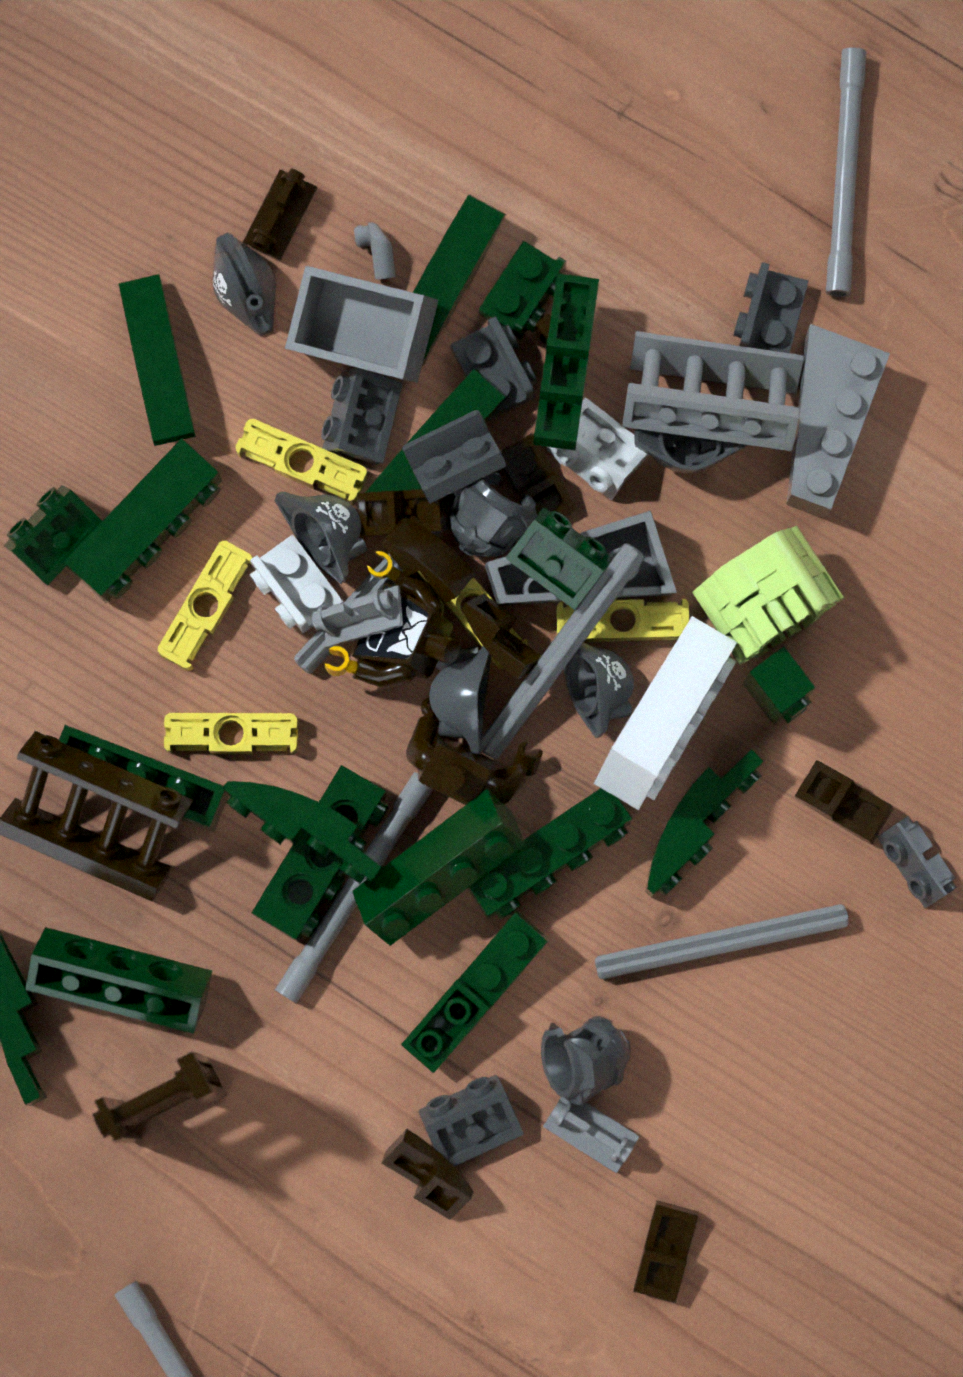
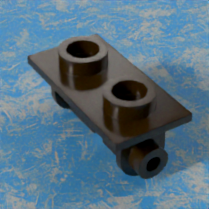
(280, 213)

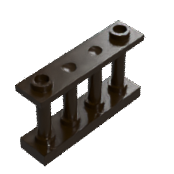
(78, 846)
(193, 1080)

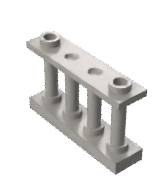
(708, 415)

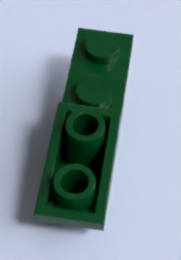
(291, 815)
(686, 834)
(475, 992)

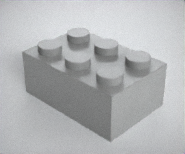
(361, 324)

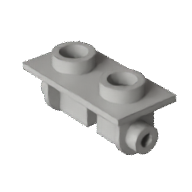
(360, 616)
(592, 1133)

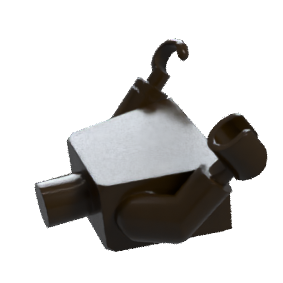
(460, 773)

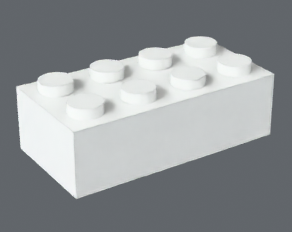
(668, 714)

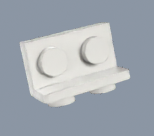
(603, 451)
(294, 583)

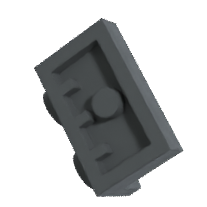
(772, 310)
(493, 356)
(361, 415)
(453, 456)
(471, 1120)

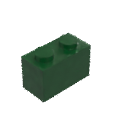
(780, 687)

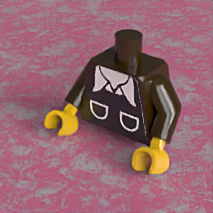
(408, 650)

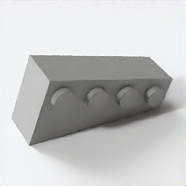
(834, 400)
(651, 578)

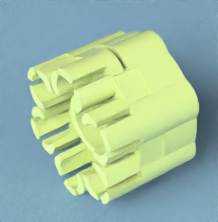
(768, 593)

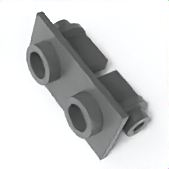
(925, 878)

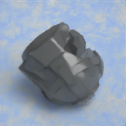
(486, 520)
(585, 1059)

